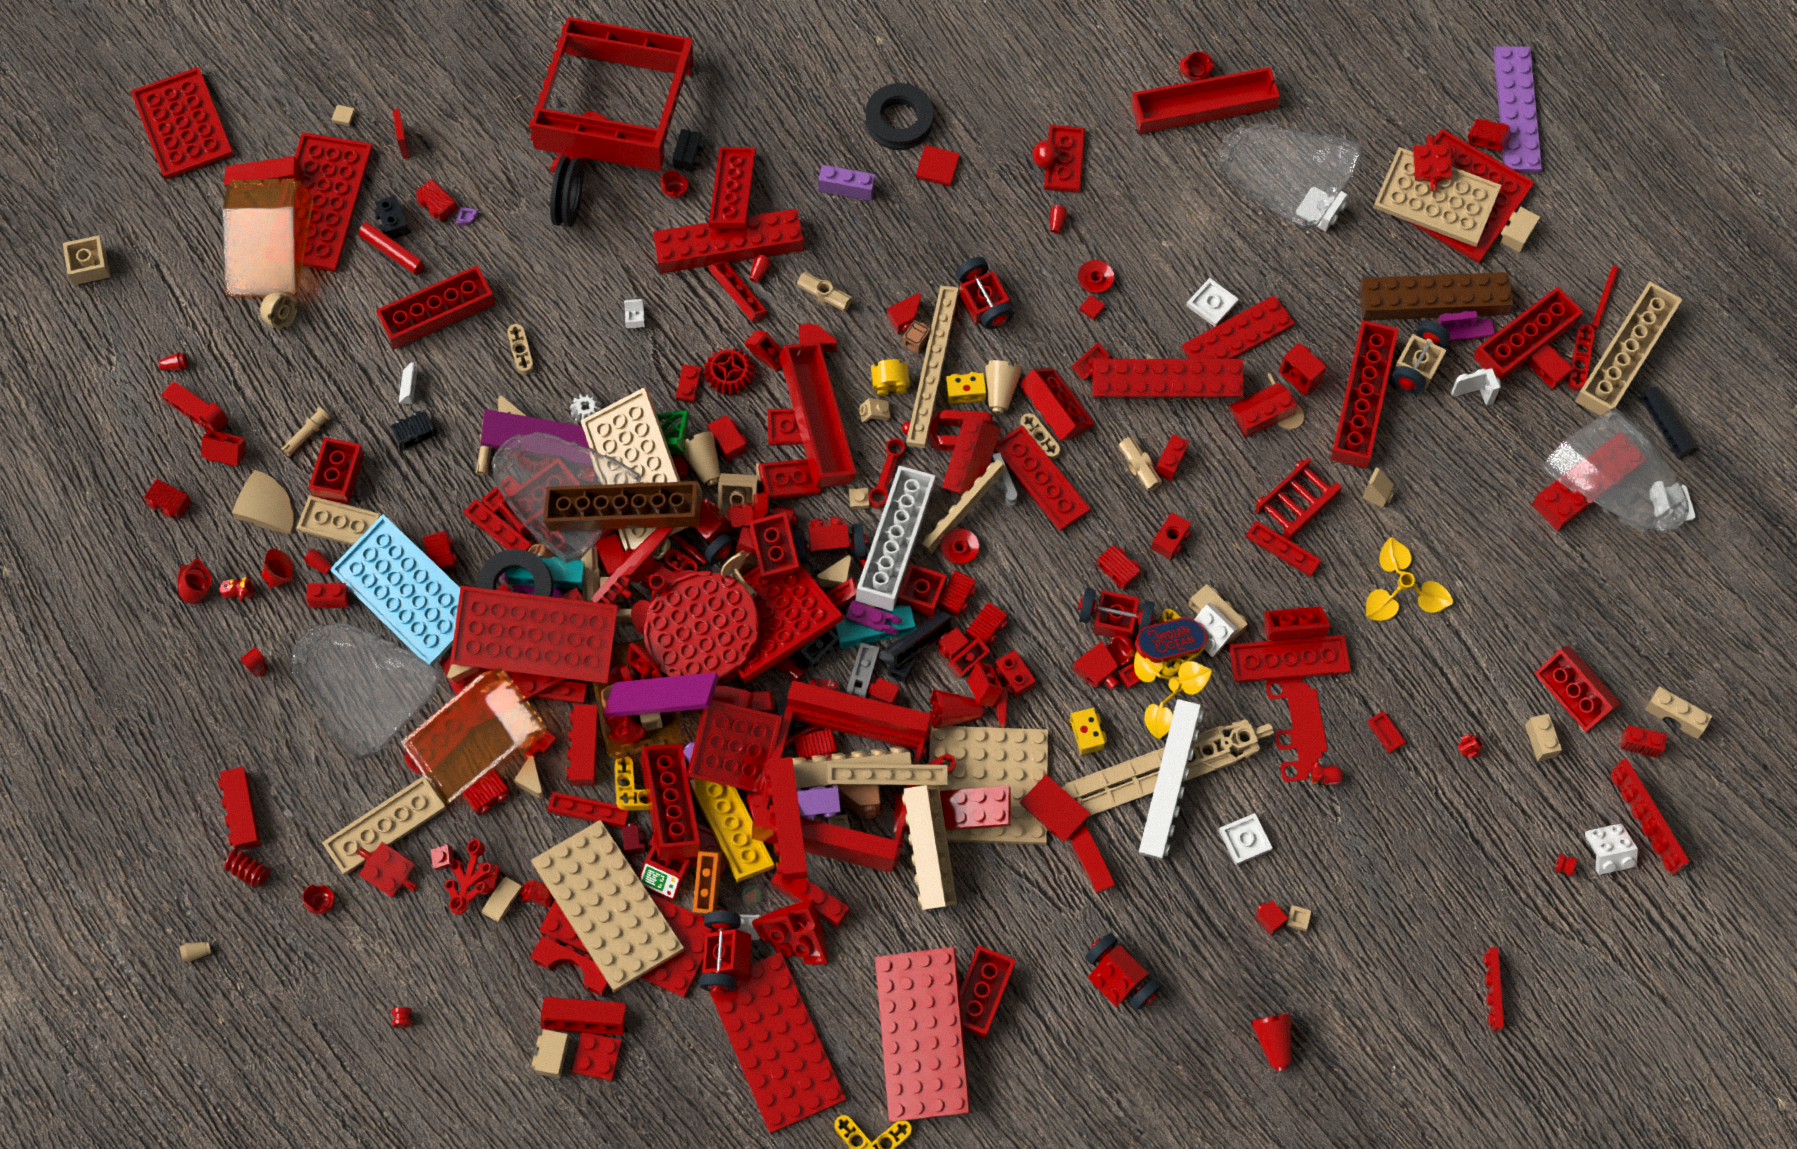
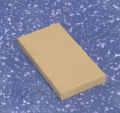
(335, 520)

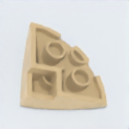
(264, 504)

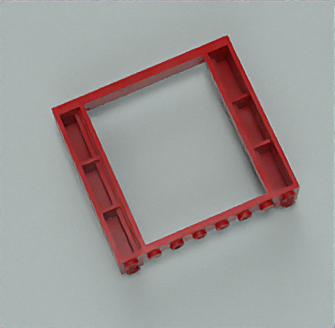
(601, 137)
(859, 718)

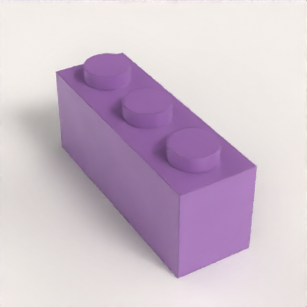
(846, 182)

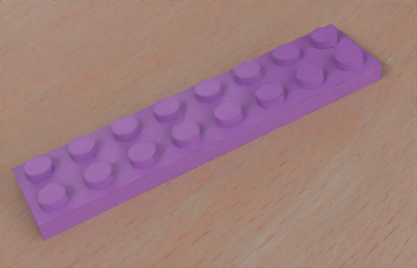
(1518, 108)

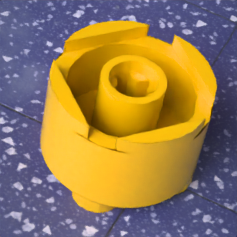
(890, 377)

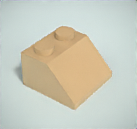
(735, 489)

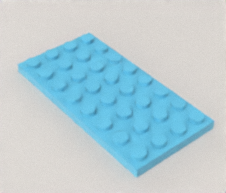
(402, 588)

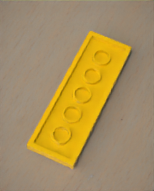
(731, 828)

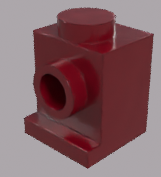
(631, 840)

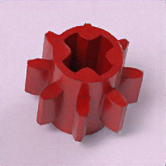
(1470, 745)

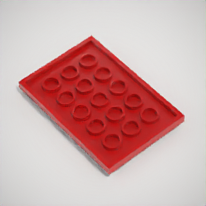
(181, 123)

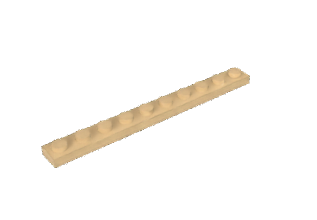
(932, 367)

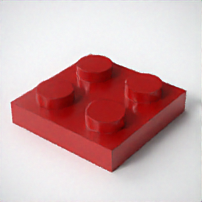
(596, 1056)

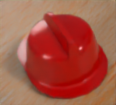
(277, 568)

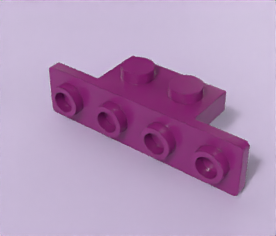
(1466, 326)

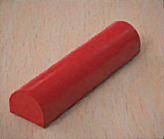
(391, 248)
(738, 291)

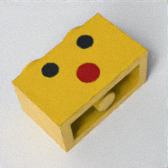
(965, 388)
(1087, 731)

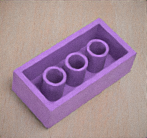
(818, 800)

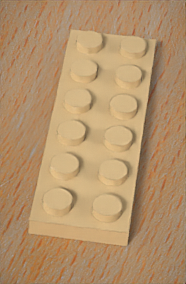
(384, 823)

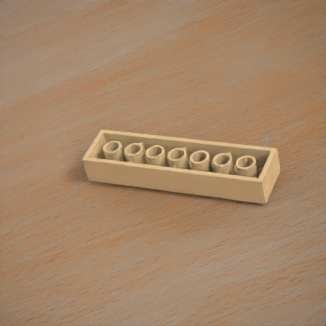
(1628, 349)

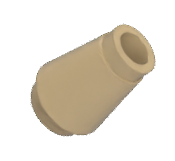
(194, 951)

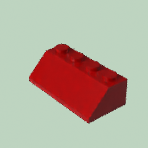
(1056, 403)
(970, 455)
(1577, 688)

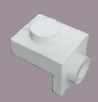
(634, 313)

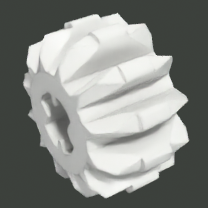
(584, 403)

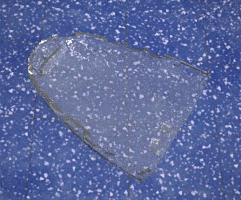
(1289, 169)
(541, 460)
(1622, 472)
(360, 685)

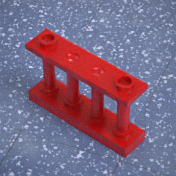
(1303, 516)

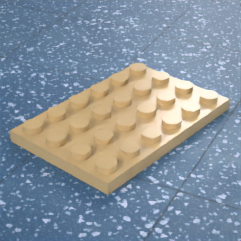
(1455, 210)

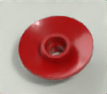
(1099, 270)
(959, 538)

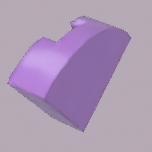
(466, 216)

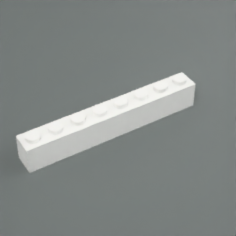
(1170, 779)

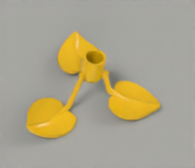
(1382, 606)
(1191, 680)

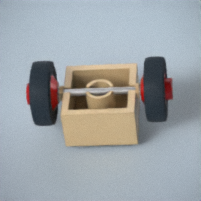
(1421, 357)

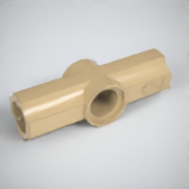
(833, 296)
(1140, 464)
(592, 575)

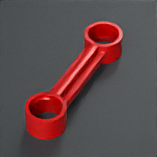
(887, 473)

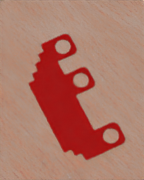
(1307, 726)

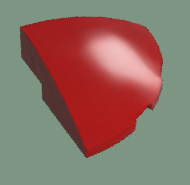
(643, 662)
(794, 932)

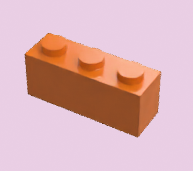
(707, 881)

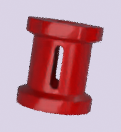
(793, 670)

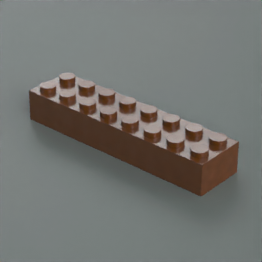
(1434, 295)
(623, 506)

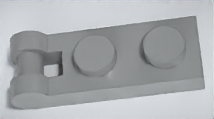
(1006, 484)
(863, 669)

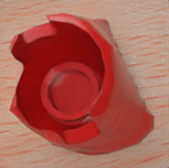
(1196, 65)
(625, 729)

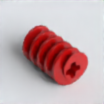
(245, 870)

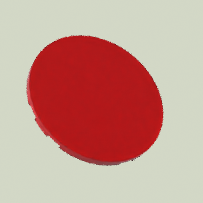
(702, 626)

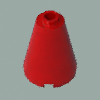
(953, 709)
(1275, 1039)

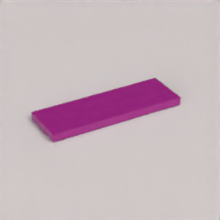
(501, 426)
(661, 695)

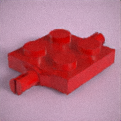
(1432, 162)
(387, 869)

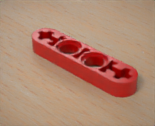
(1577, 356)

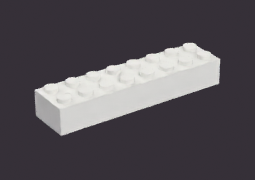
(895, 538)

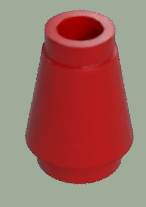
(1057, 218)
(759, 268)
(174, 362)
(318, 561)

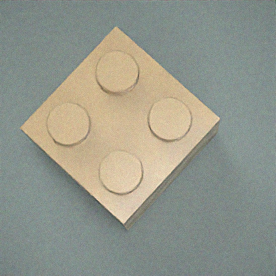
(86, 260)

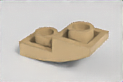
(501, 899)

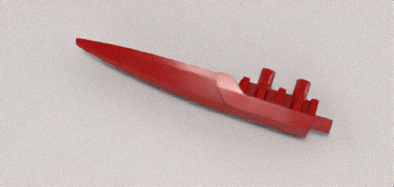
(620, 578)

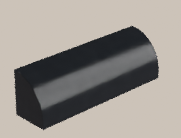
(1668, 422)
(916, 640)

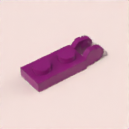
(872, 618)

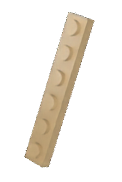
(967, 502)
(886, 774)

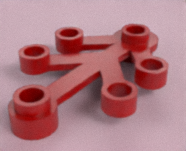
(460, 901)

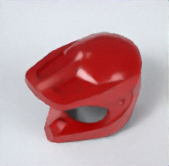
(192, 583)

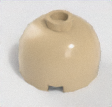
(278, 310)

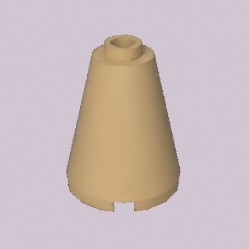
(1001, 384)
(702, 457)

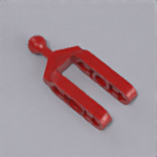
(948, 418)

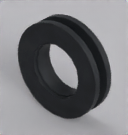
(899, 138)
(566, 191)
(517, 558)

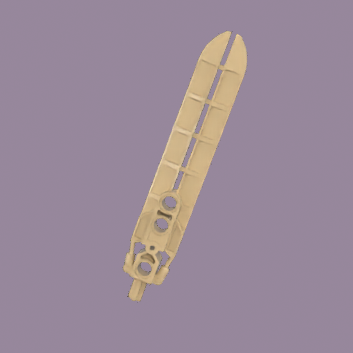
(1210, 739)

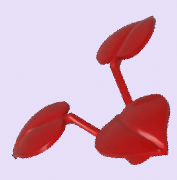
(657, 584)

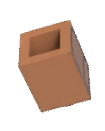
(916, 336)

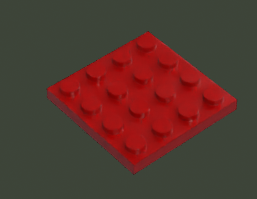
(734, 746)

